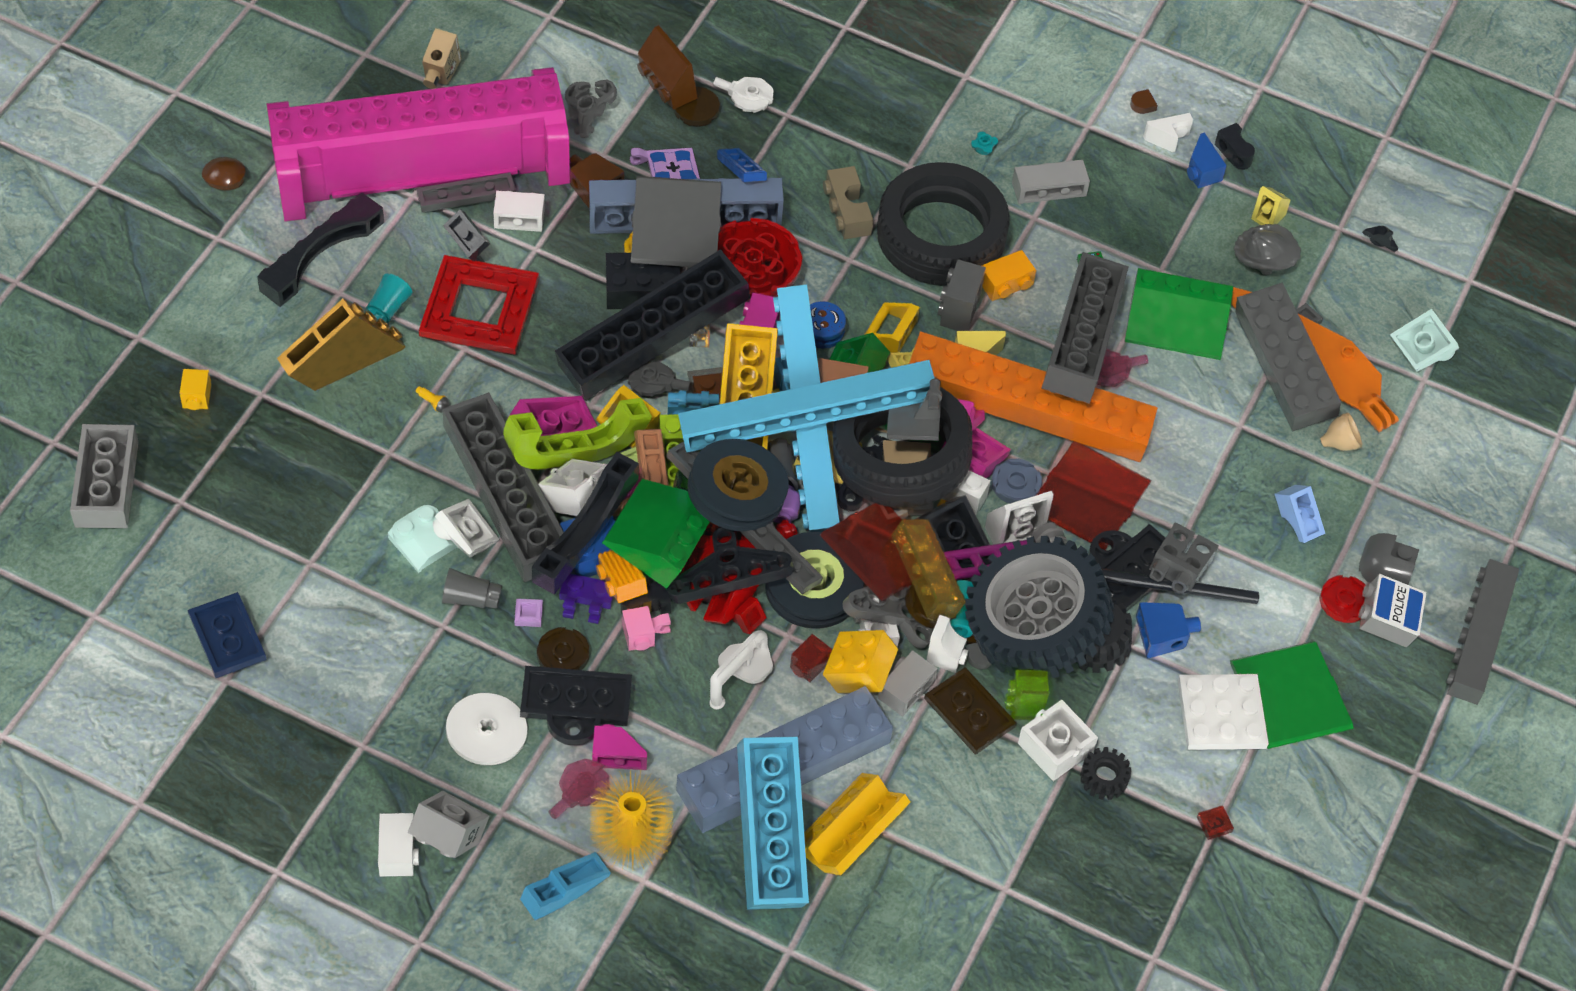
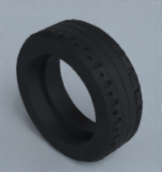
(945, 184)
(904, 483)

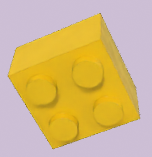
(860, 661)

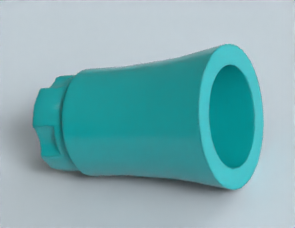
(389, 297)

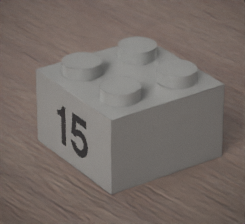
(448, 824)

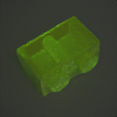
(1027, 694)

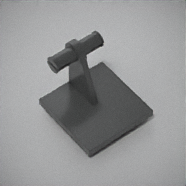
(917, 420)

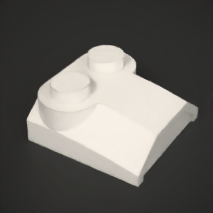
(465, 528)

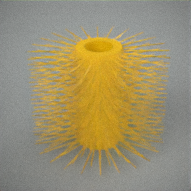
(631, 820)

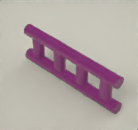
(975, 556)

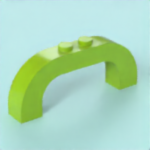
(551, 451)

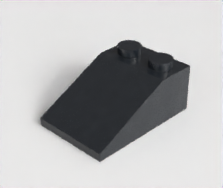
(957, 527)

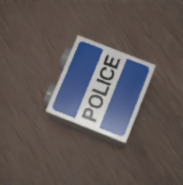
(1392, 610)

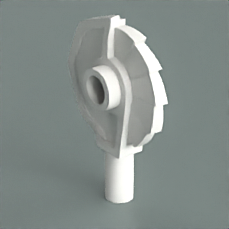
(748, 93)

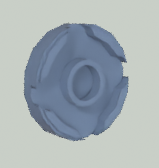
(1016, 480)

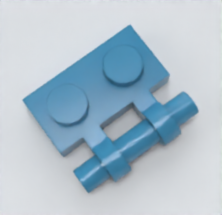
(685, 402)

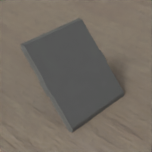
(675, 221)

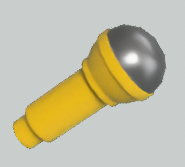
(437, 401)

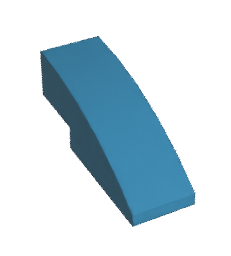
(564, 885)

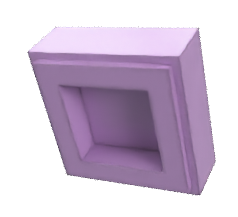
(528, 612)

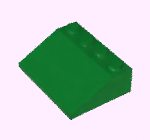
(1179, 314)
(657, 530)

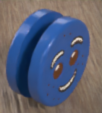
(827, 323)

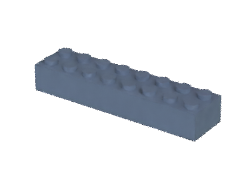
(614, 202)
(826, 741)

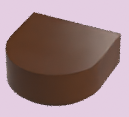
(1143, 102)

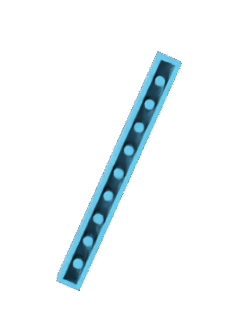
(807, 405)
(811, 441)

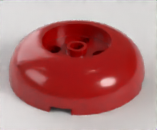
(756, 242)

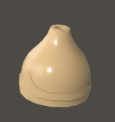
(1342, 434)

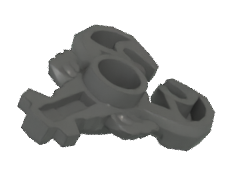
(588, 107)

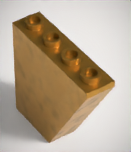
(340, 345)

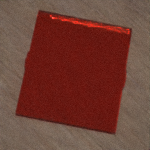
(1092, 492)
(869, 549)

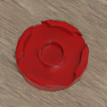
(1342, 598)

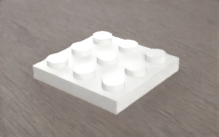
(1222, 711)

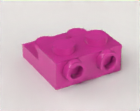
(986, 453)

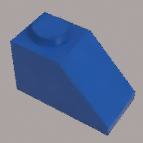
(1205, 163)

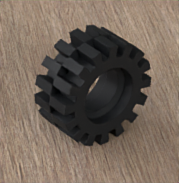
(1102, 786)

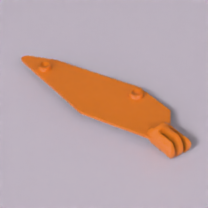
(1349, 371)

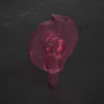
(1116, 368)
(579, 785)

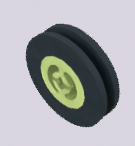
(821, 605)

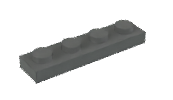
(463, 192)

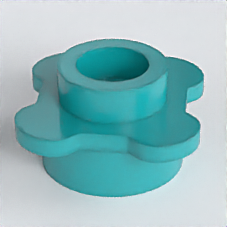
(984, 143)

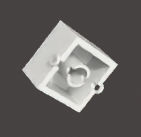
(571, 485)
(1057, 740)

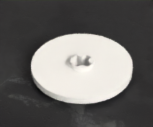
(494, 745)

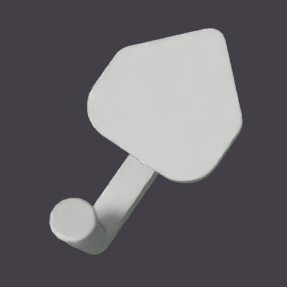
(746, 661)

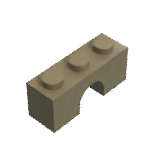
(851, 218)

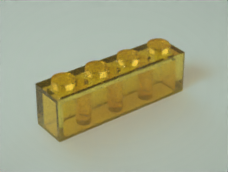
(928, 568)

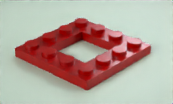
(504, 336)

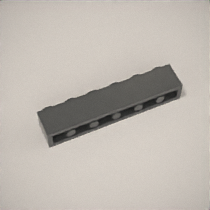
(1482, 632)

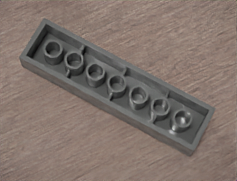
(1085, 328)
(503, 484)

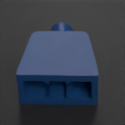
(1164, 627)

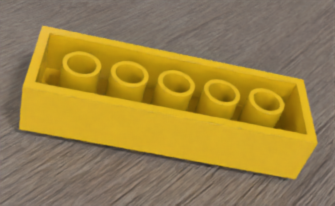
(748, 365)

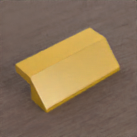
(852, 823)

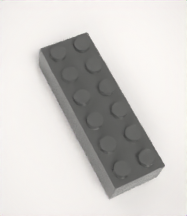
(1287, 357)

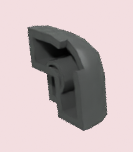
(1388, 558)

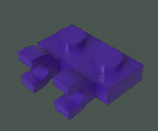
(585, 591)

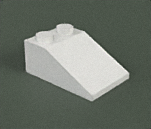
(1018, 519)

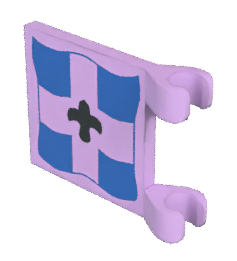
(668, 162)

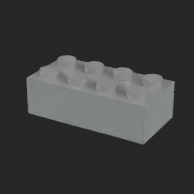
(104, 476)

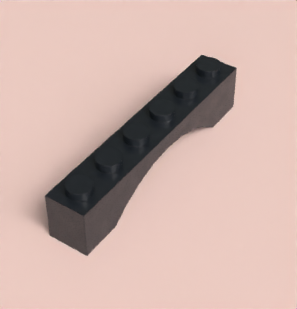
(354, 220)
(563, 554)

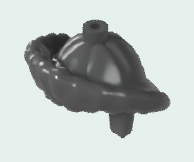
(1267, 248)

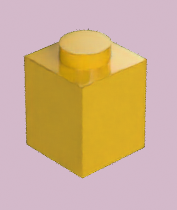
(195, 389)

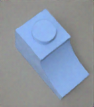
(1300, 510)

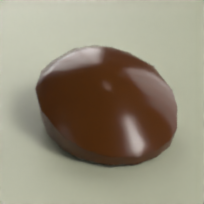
(224, 173)

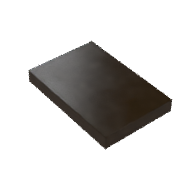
(970, 710)

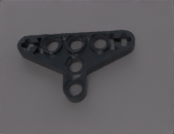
(715, 570)

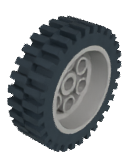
(1056, 635)

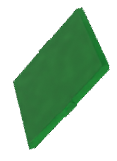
(1296, 694)

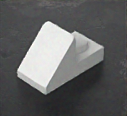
(1167, 130)

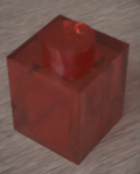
(810, 658)

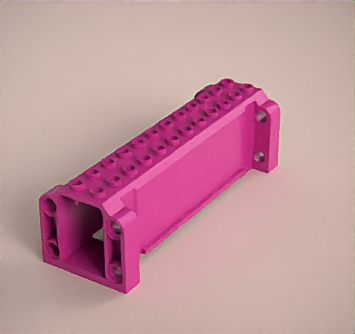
(419, 139)

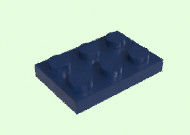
(226, 635)

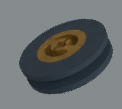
(751, 502)

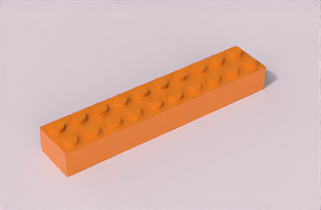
(1017, 395)

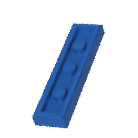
(741, 165)

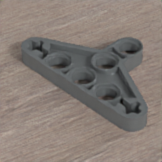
(888, 612)

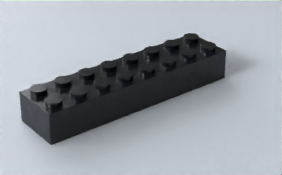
(652, 324)

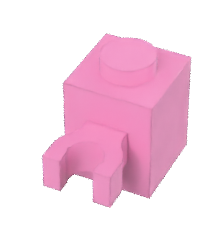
(641, 628)

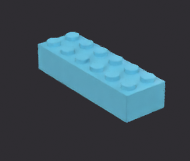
(772, 823)

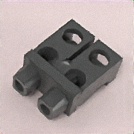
(1177, 565)

